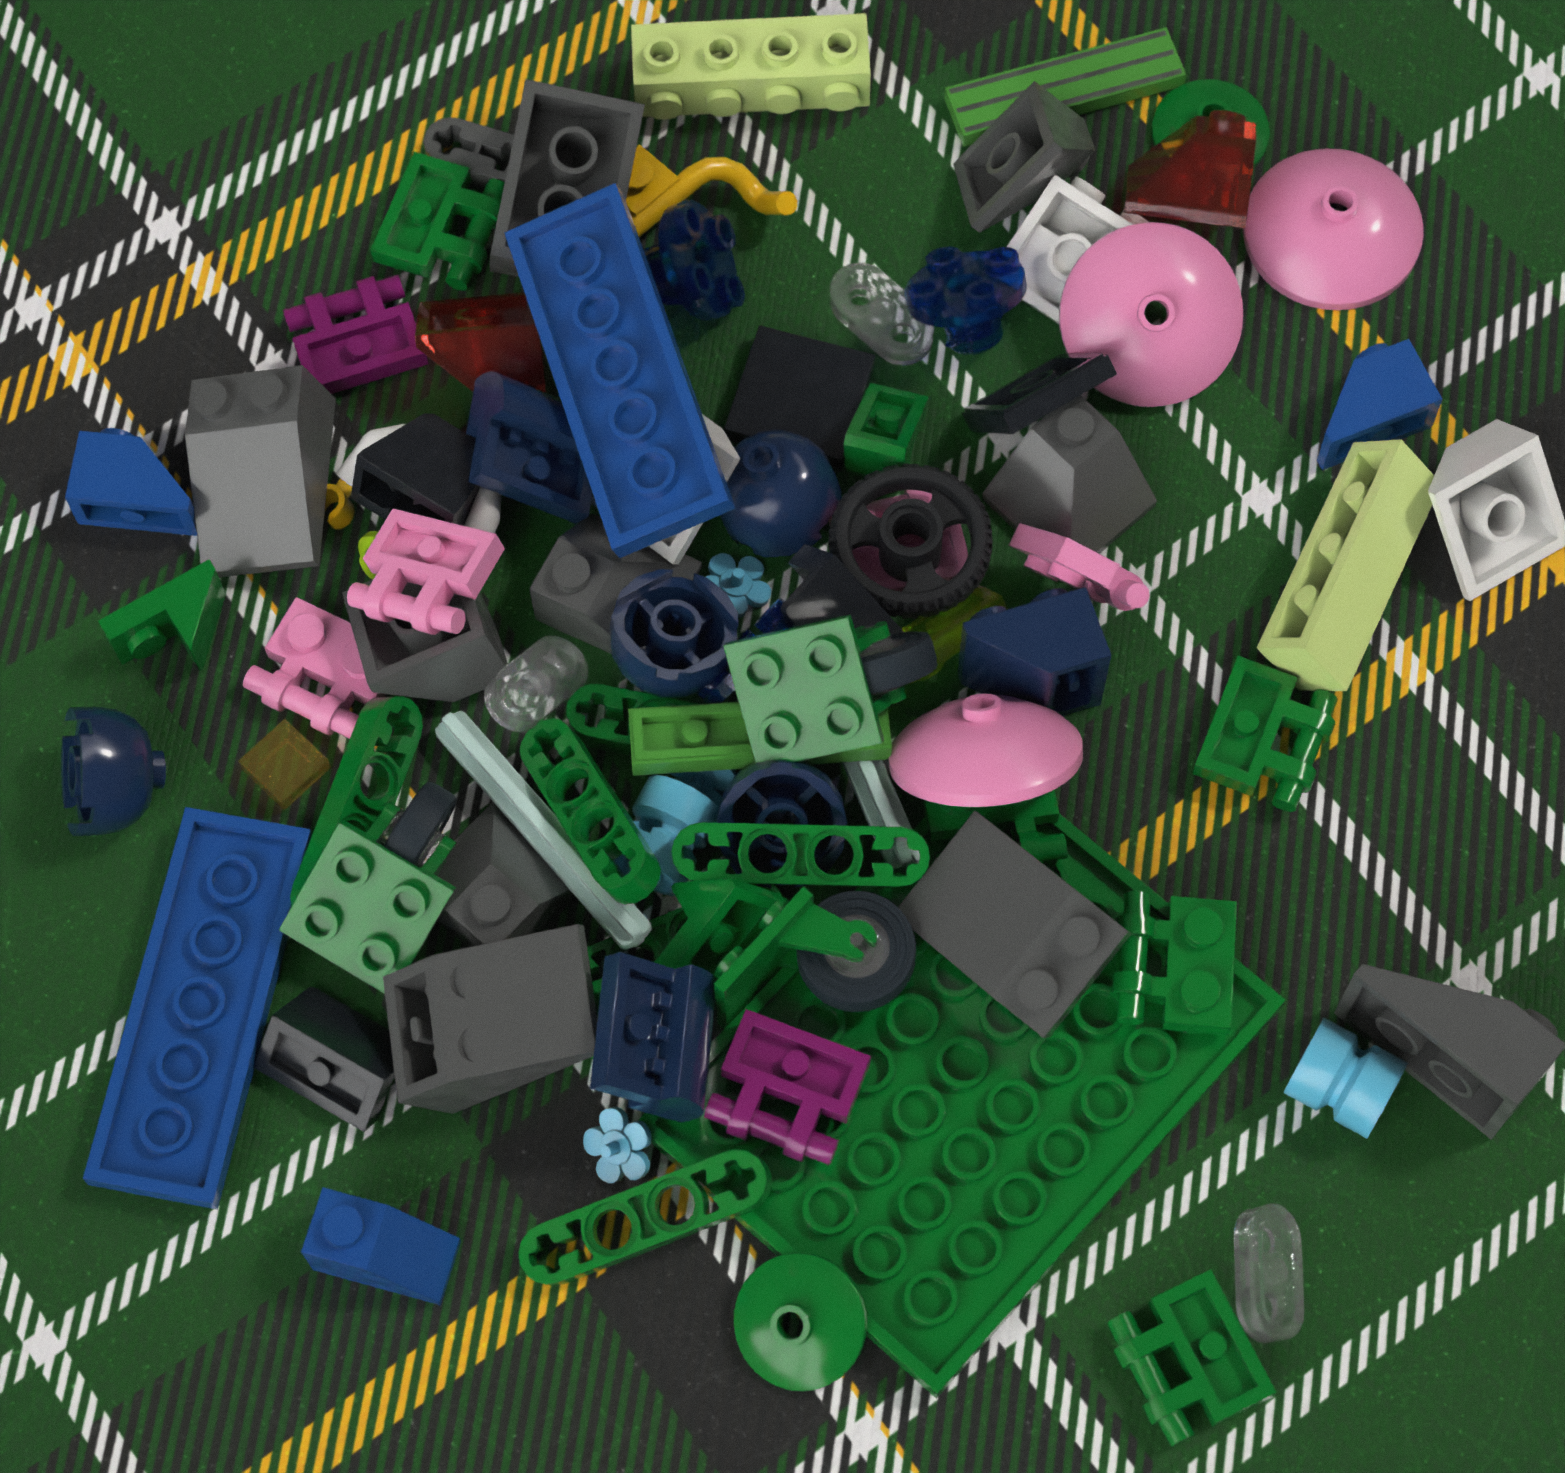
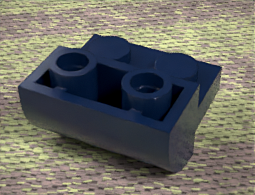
(526, 448)
(654, 1036)

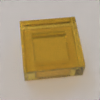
(284, 764)

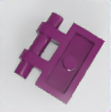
(361, 347)
(794, 1068)

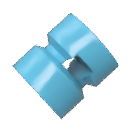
(661, 813)
(1345, 1077)

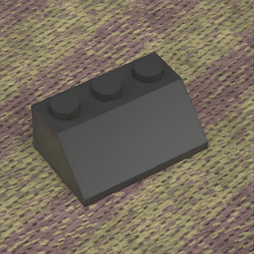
(560, 152)

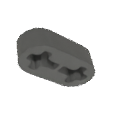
(480, 149)

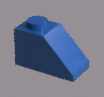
(1382, 399)
(125, 486)
(379, 1247)

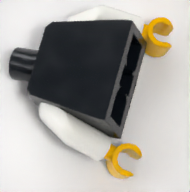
(415, 470)

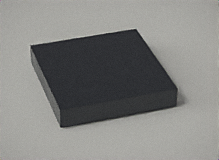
(800, 389)
(1038, 392)

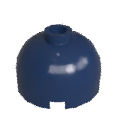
(780, 493)
(672, 633)
(108, 770)
(781, 795)

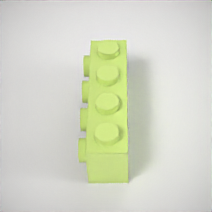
(751, 65)
(1349, 566)

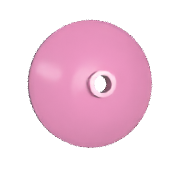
(1329, 254)
(1107, 303)
(985, 752)

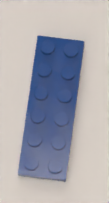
(618, 371)
(198, 1010)

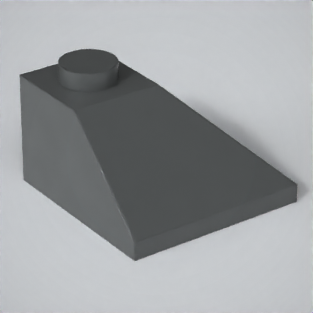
(1020, 156)
(1072, 479)
(584, 578)
(428, 665)
(499, 884)

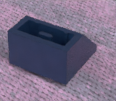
(1038, 652)

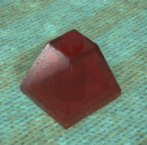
(1197, 172)
(481, 337)

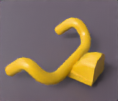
(656, 187)

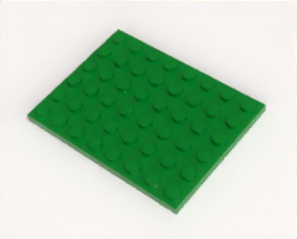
(971, 1132)

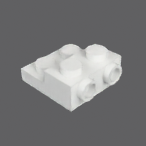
(1057, 234)

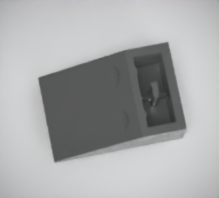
(490, 1018)

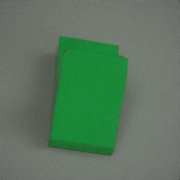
(883, 429)
(180, 607)
(719, 918)

